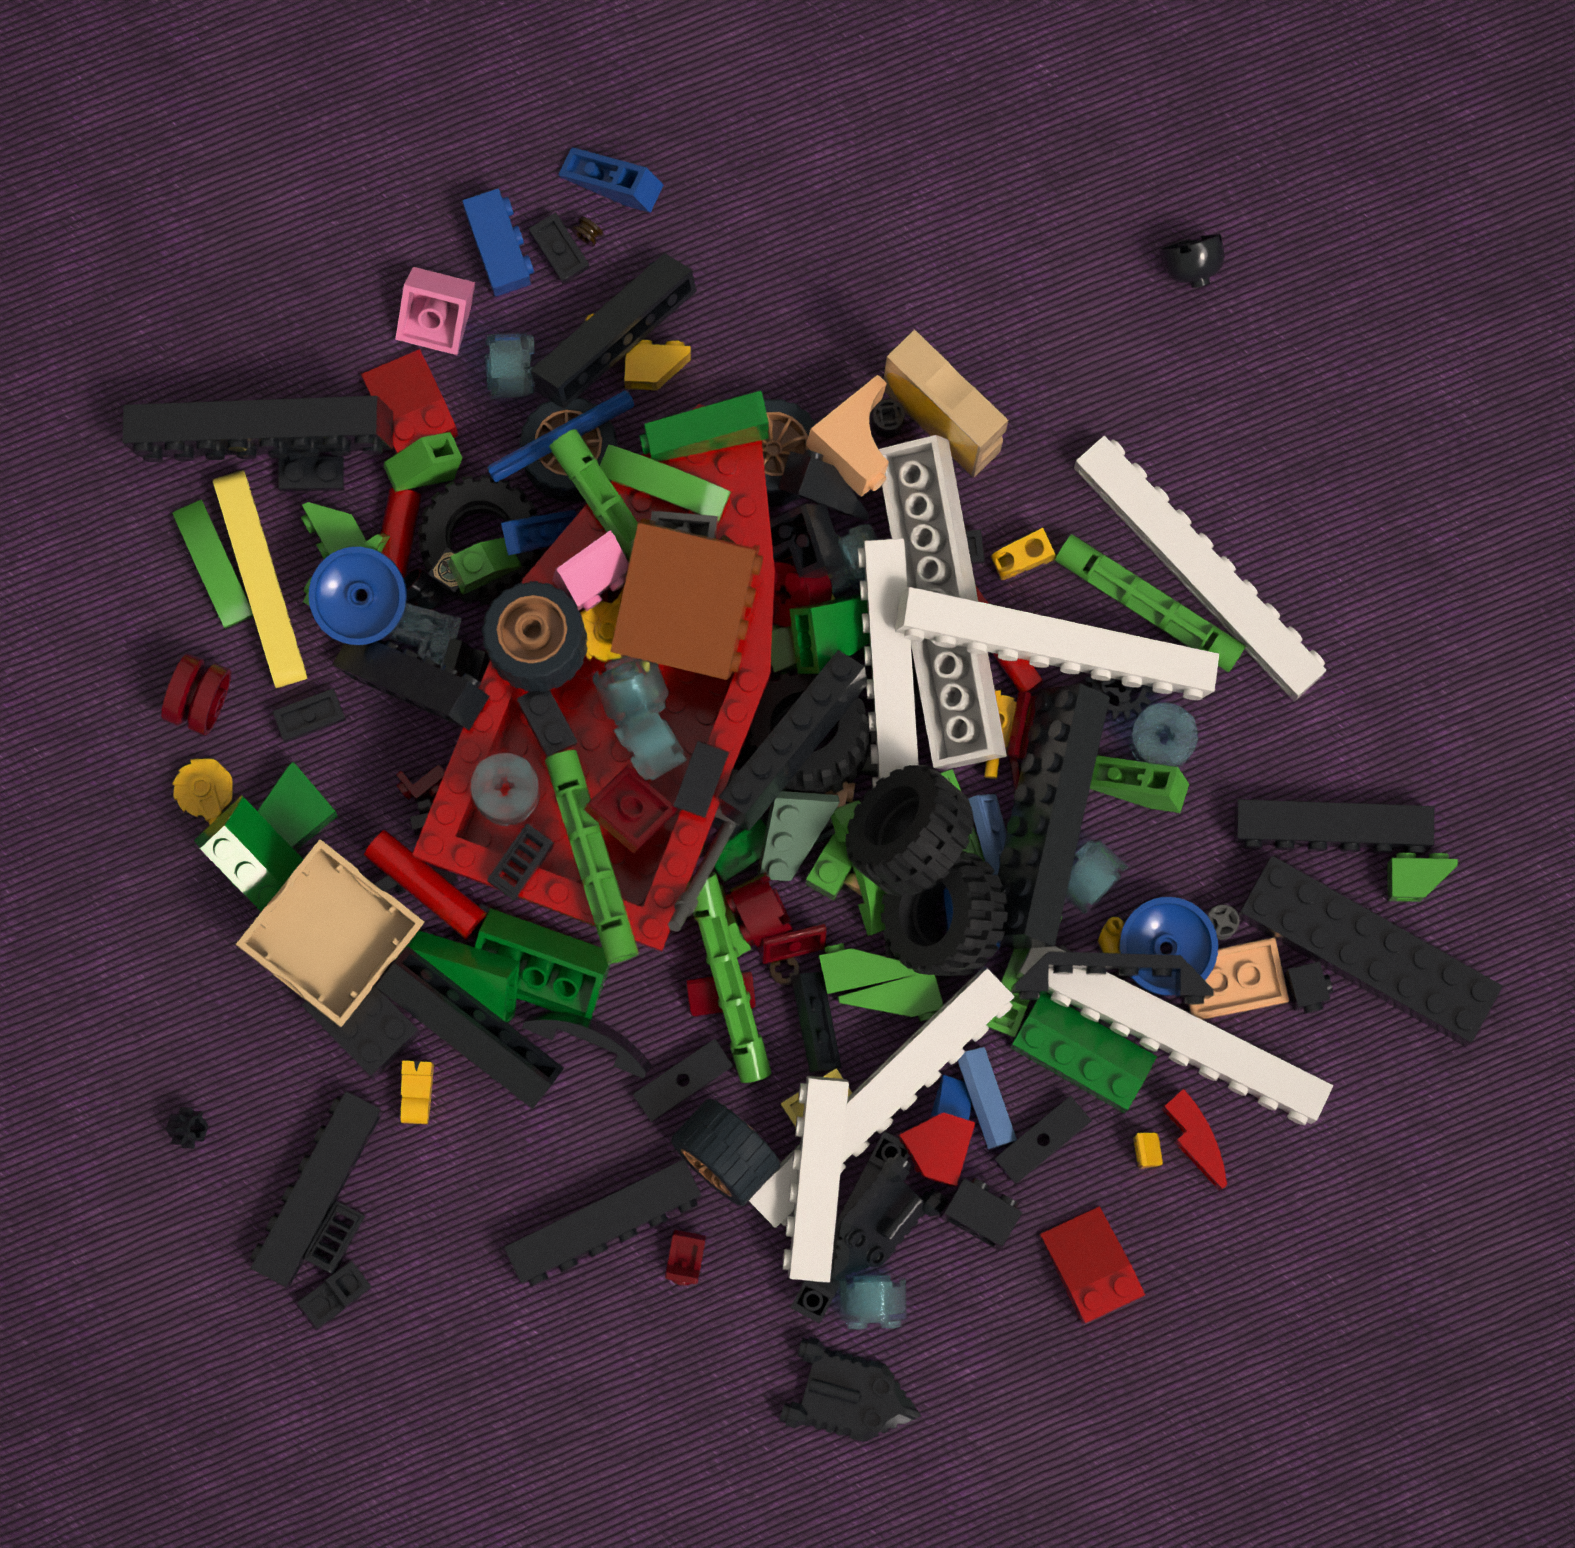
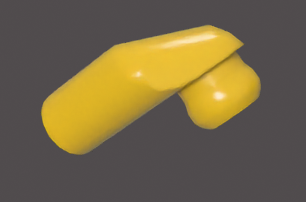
(1110, 935)

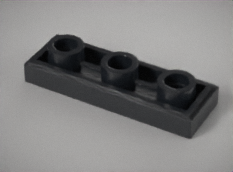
(699, 1067)
(1059, 1128)

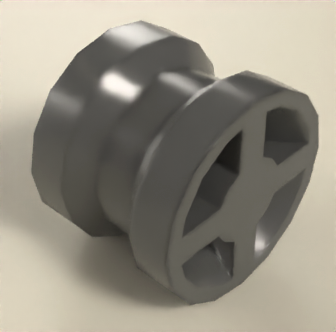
(1225, 917)

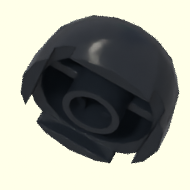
(1194, 259)

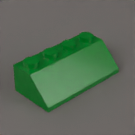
(249, 852)
(553, 967)
(1084, 1053)

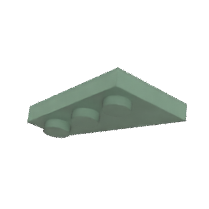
(792, 830)

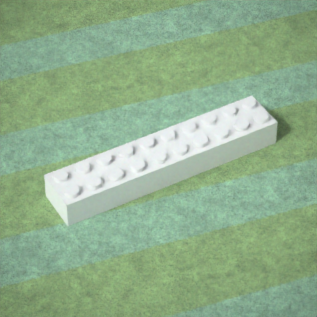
(952, 682)

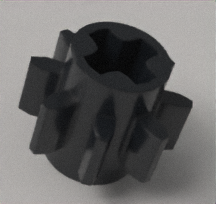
(187, 1127)

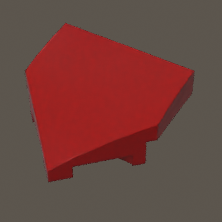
(939, 1147)

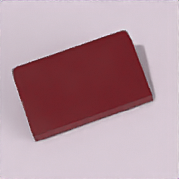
(792, 944)
(704, 995)

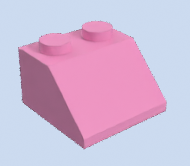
(434, 310)
(593, 572)

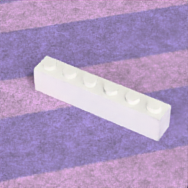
(817, 1178)

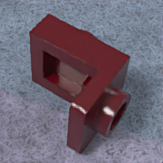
(424, 787)
(685, 1257)

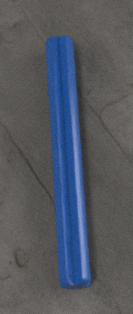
(540, 447)

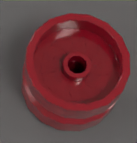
(196, 694)

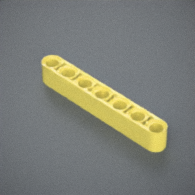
(260, 579)

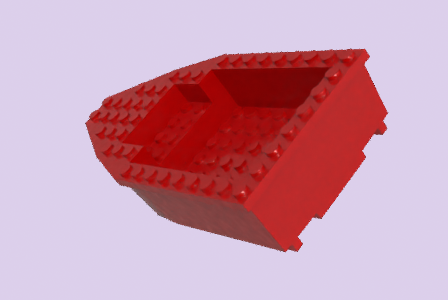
(695, 709)

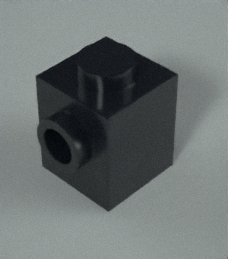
(1308, 987)

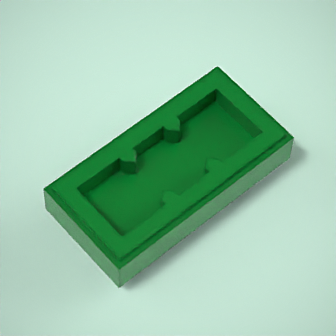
(741, 852)

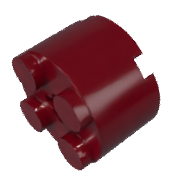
(796, 592)
(759, 909)

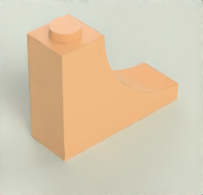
(847, 439)

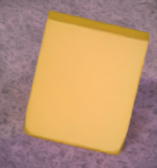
(1147, 1150)

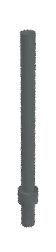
(688, 900)

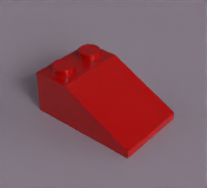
(413, 397)
(1092, 1265)

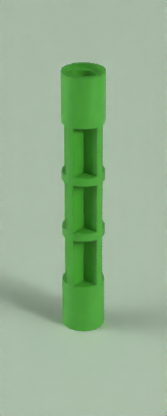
(595, 488)
(1148, 601)
(591, 857)
(722, 956)

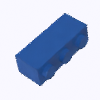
(498, 242)

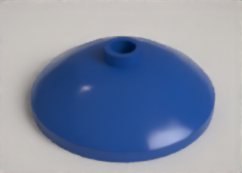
(335, 598)
(1174, 923)

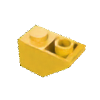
(653, 365)

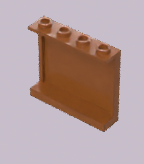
(686, 600)

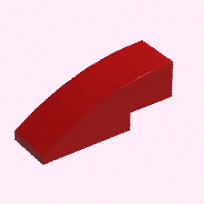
(1197, 1138)

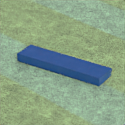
(535, 532)

